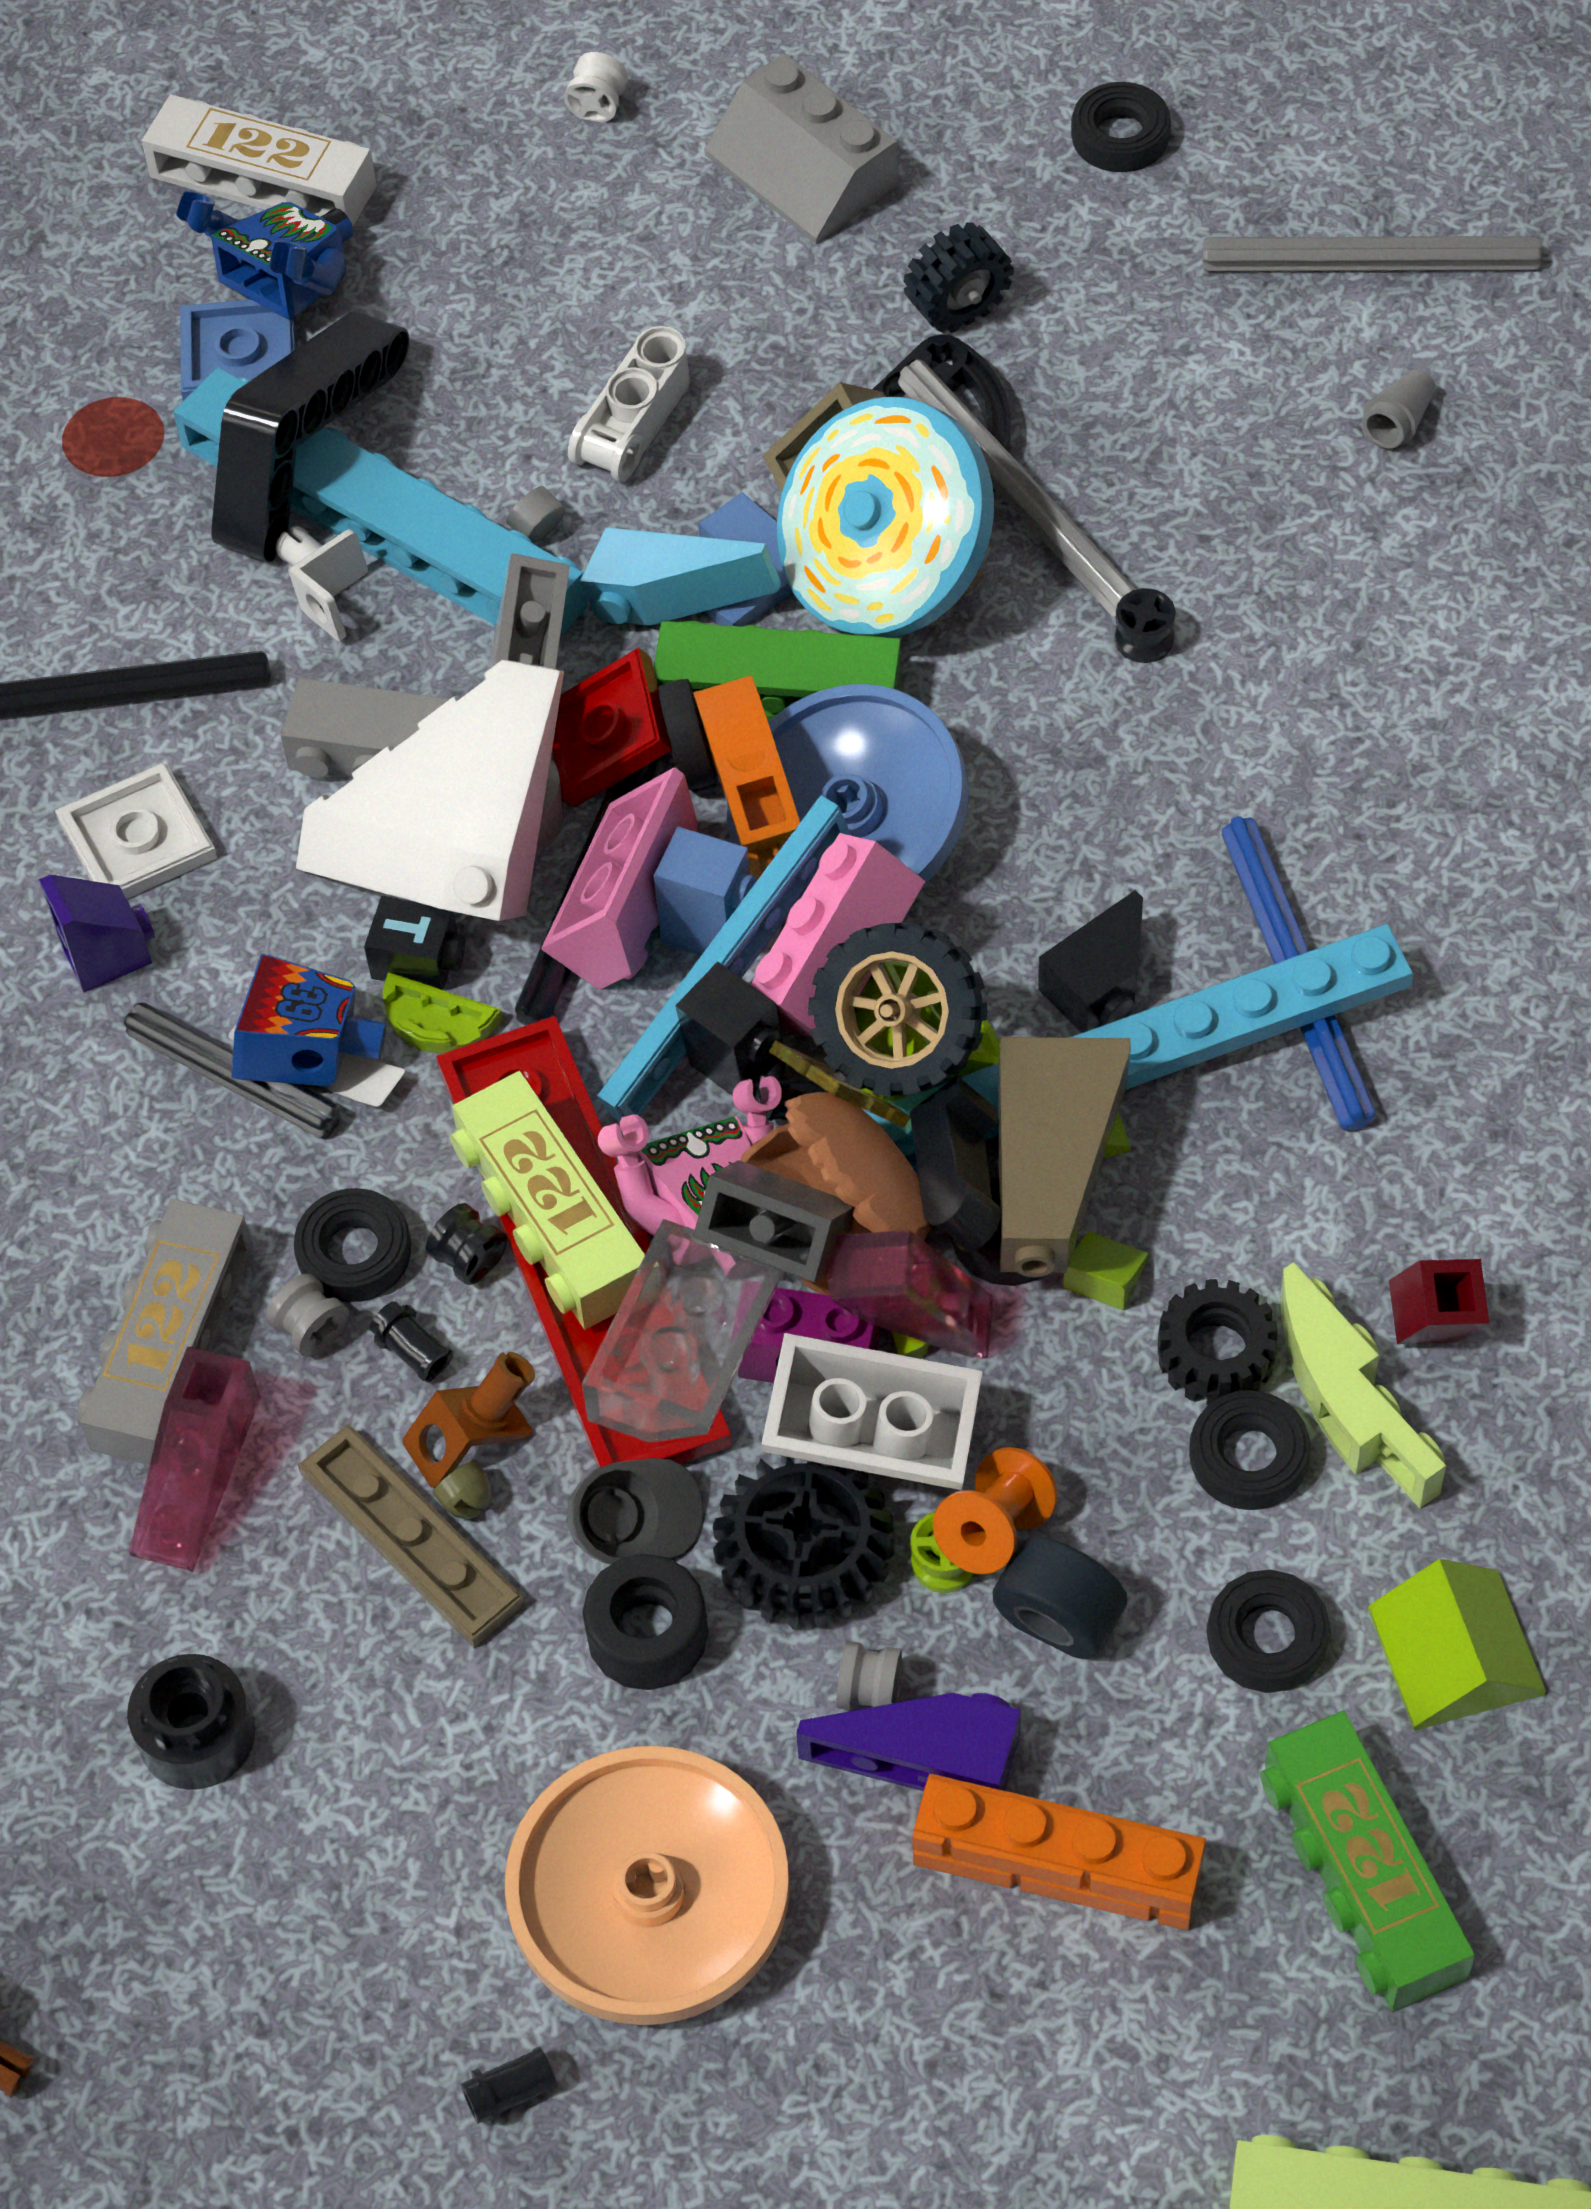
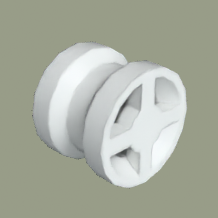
(596, 87)

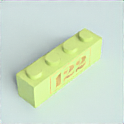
(549, 1198)

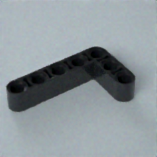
(283, 410)

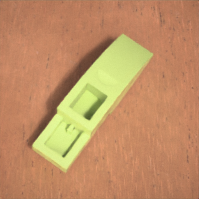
(1337, 1377)

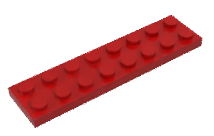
(550, 1070)

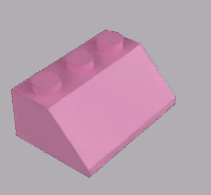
(852, 890)
(613, 895)

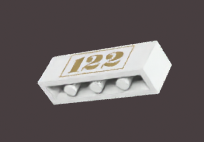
(256, 160)

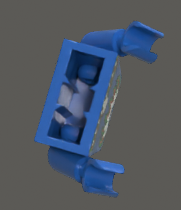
(275, 256)

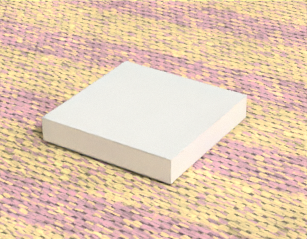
(137, 832)

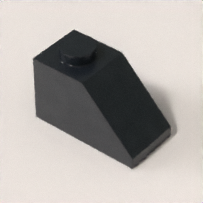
(1096, 967)

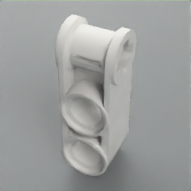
(633, 404)

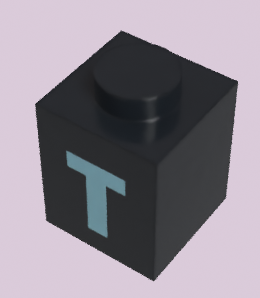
(413, 942)

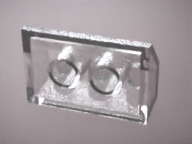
(677, 1337)

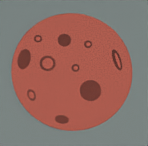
(113, 436)

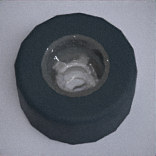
(1060, 1597)

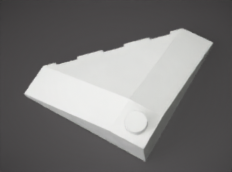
(450, 807)

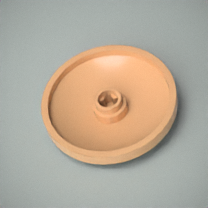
(647, 1885)

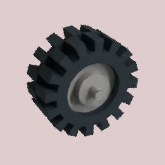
(958, 277)

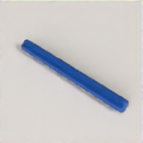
(1285, 941)

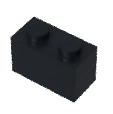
(730, 1030)

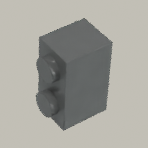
(773, 1219)

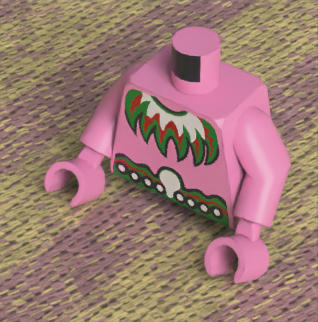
(672, 1173)

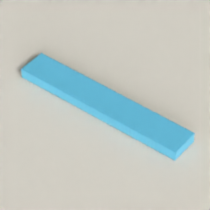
(734, 947)

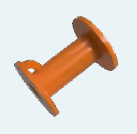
(980, 1526)

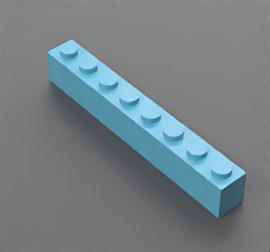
(392, 513)

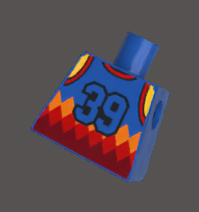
(300, 1026)

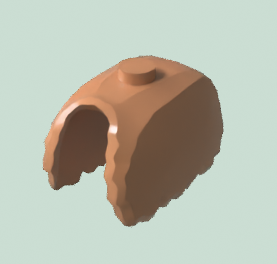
(848, 1156)

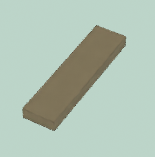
(411, 1536)

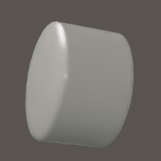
(536, 514)

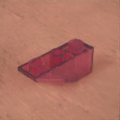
(193, 1456)

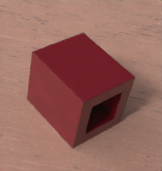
(1439, 1301)

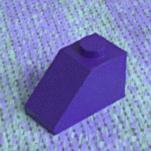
(97, 929)

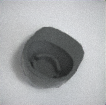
(635, 1510)

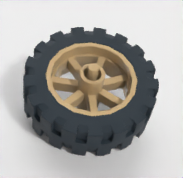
(837, 995)

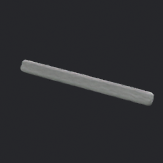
(1372, 253)
(1024, 493)

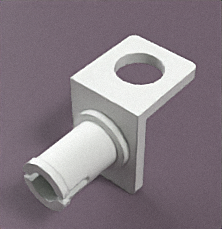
(322, 573)

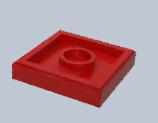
(609, 728)

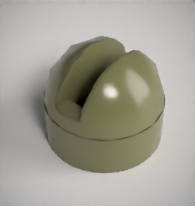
(465, 1491)

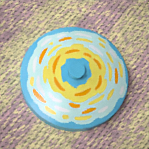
(885, 517)

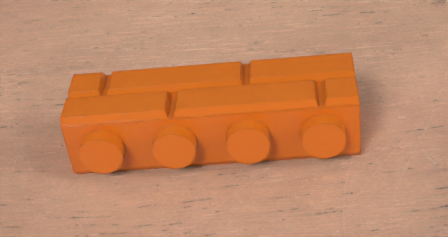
(1058, 1851)

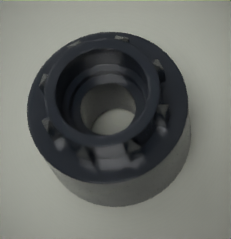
(199, 1753)

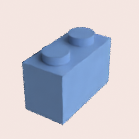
(699, 888)

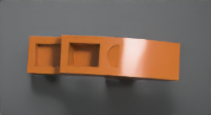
(748, 769)

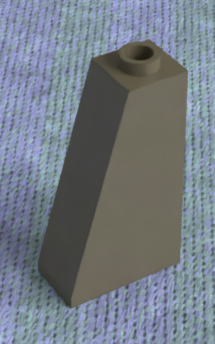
(1053, 1132)

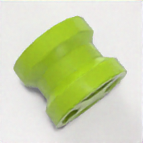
(934, 1574)

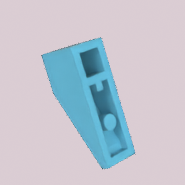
(671, 576)

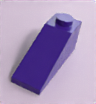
(907, 1740)

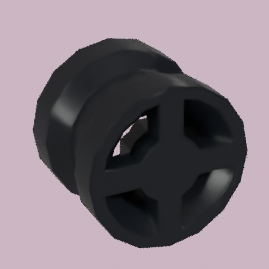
(1136, 612)
(466, 1243)

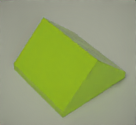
(1454, 1644)

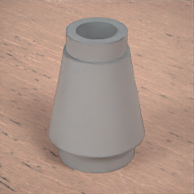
(1398, 410)

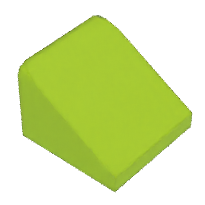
(1104, 1270)

